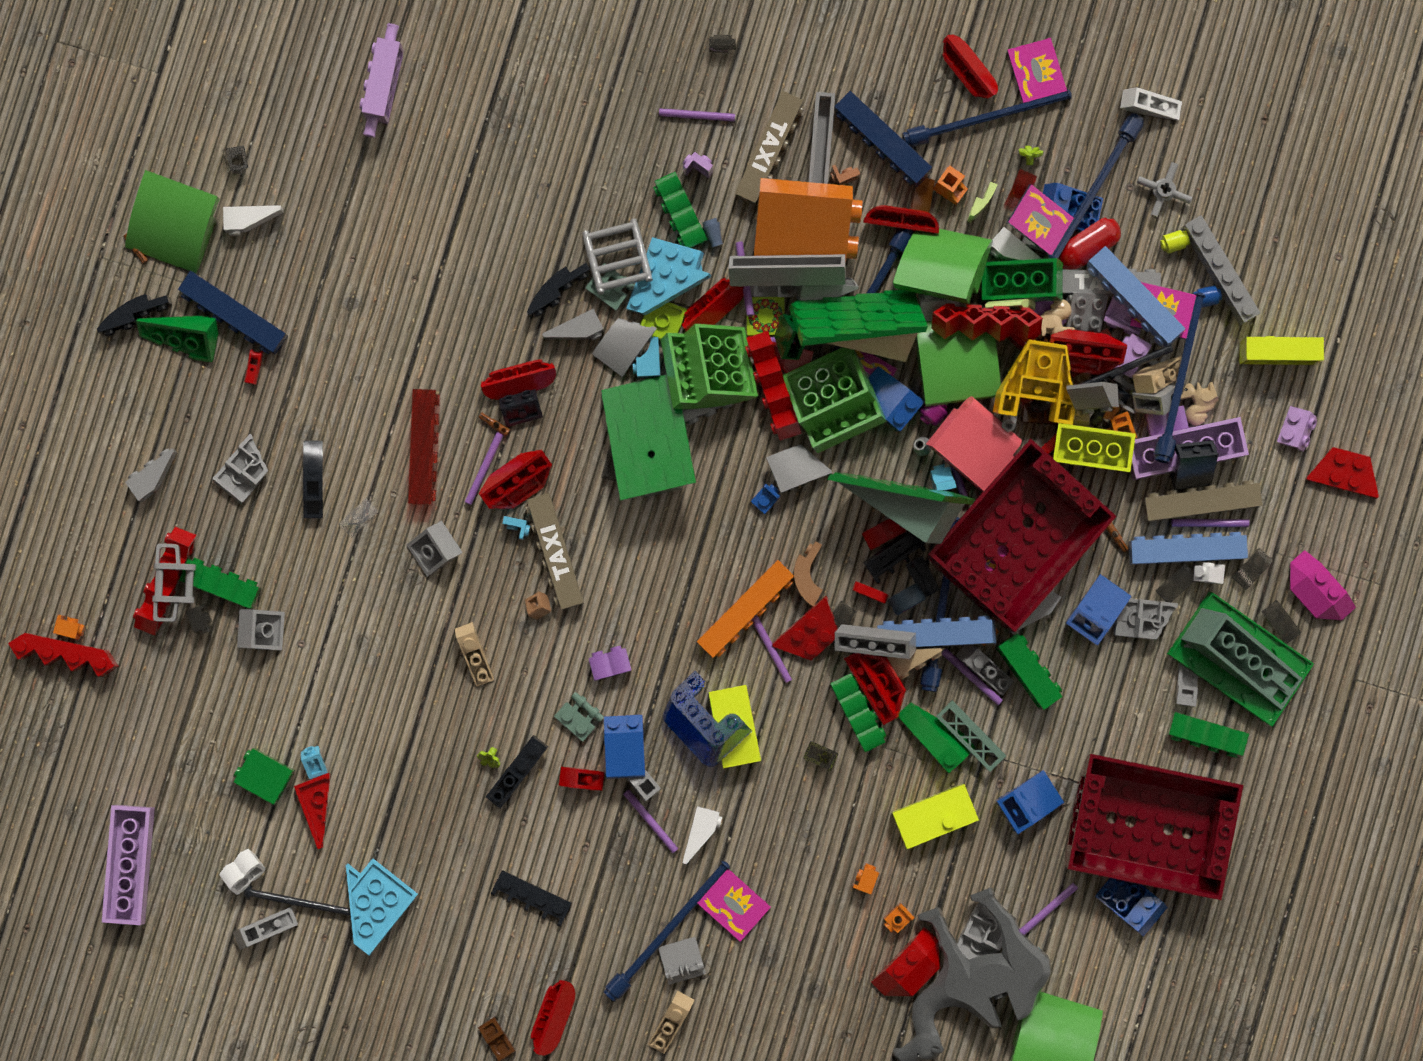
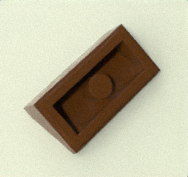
(923, 195)

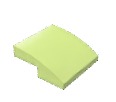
(980, 204)
(1012, 304)

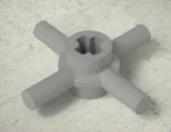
(1157, 189)

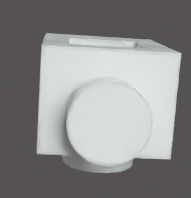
(1209, 573)

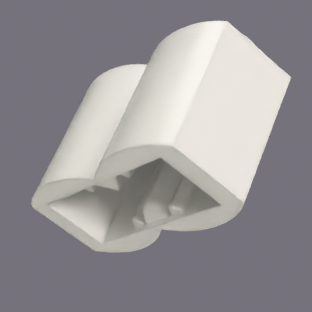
(242, 871)

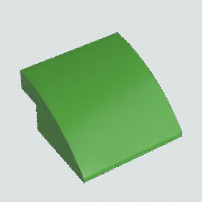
(171, 221)
(943, 264)
(708, 367)
(957, 367)
(833, 398)
(1057, 1031)

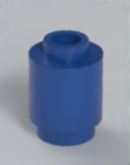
(1212, 295)

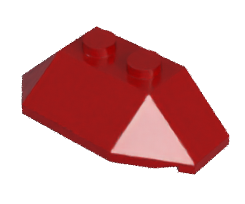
(1091, 351)
(516, 480)
(878, 683)
(910, 967)

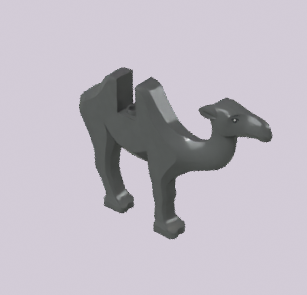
(971, 983)

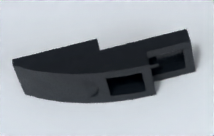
(549, 292)
(125, 315)
(313, 478)
(517, 771)

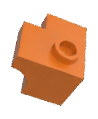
(951, 185)
(1123, 423)

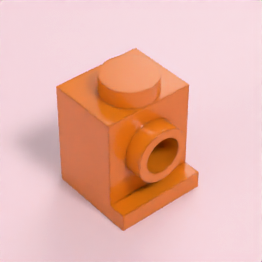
(68, 627)
(866, 878)
(900, 911)

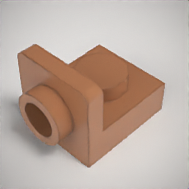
(848, 175)

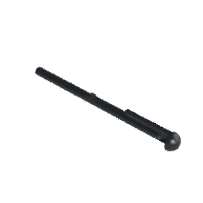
(1041, 405)
(250, 892)

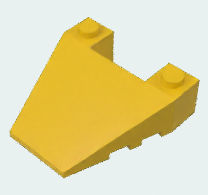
(1038, 374)

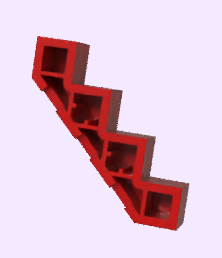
(996, 321)
(773, 385)
(144, 616)
(74, 654)

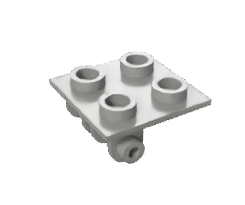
(1087, 311)
(682, 960)

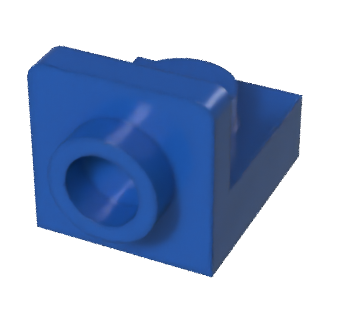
(766, 498)

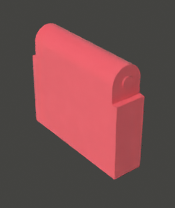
(974, 443)

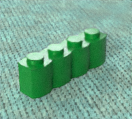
(680, 211)
(223, 585)
(857, 712)
(1208, 734)

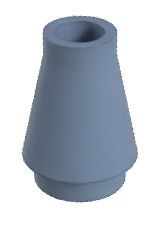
(713, 231)

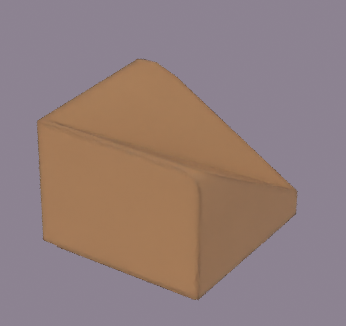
(538, 605)

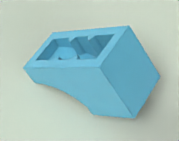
(648, 364)
(942, 478)

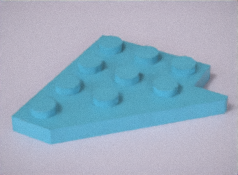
(673, 273)
(375, 903)

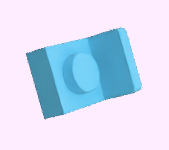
(513, 524)
(313, 762)

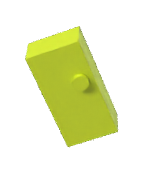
(1282, 350)
(1094, 447)
(736, 701)
(935, 816)

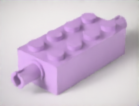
(382, 80)

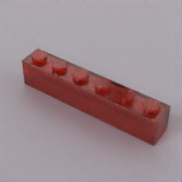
(422, 447)

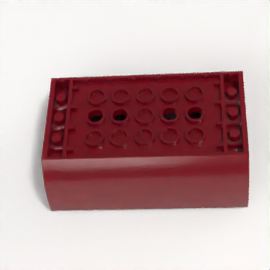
(1035, 555)
(1144, 851)

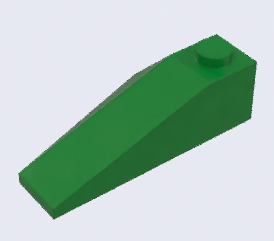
(187, 334)
(935, 737)

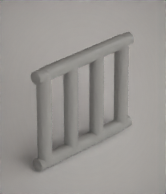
(636, 242)

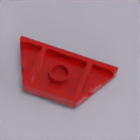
(1346, 472)
(809, 633)

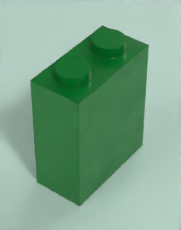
(263, 775)

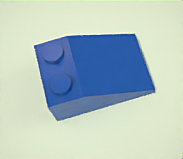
(895, 399)
(624, 746)

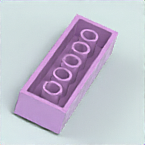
(1226, 434)
(128, 864)

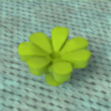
(1030, 154)
(489, 758)

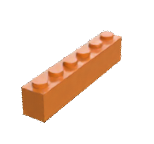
(745, 608)

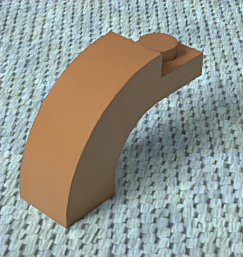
(802, 577)

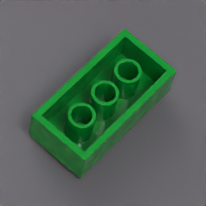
(1023, 279)
(1029, 672)

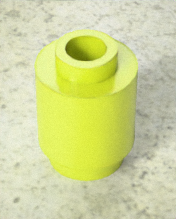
(1175, 241)

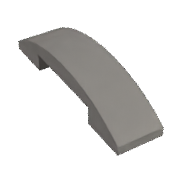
(1186, 686)

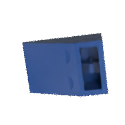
(1070, 200)
(1098, 609)
(1029, 802)
(1132, 903)

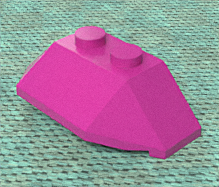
(1318, 589)

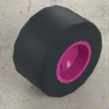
(906, 599)

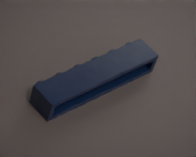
(882, 139)
(232, 312)

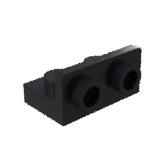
(520, 408)

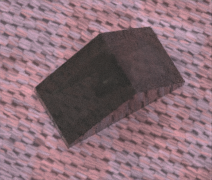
(820, 755)

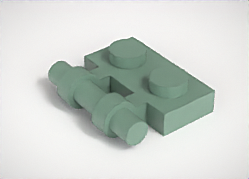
(611, 297)
(574, 720)

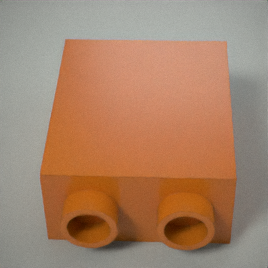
(806, 219)

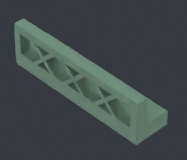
(976, 730)

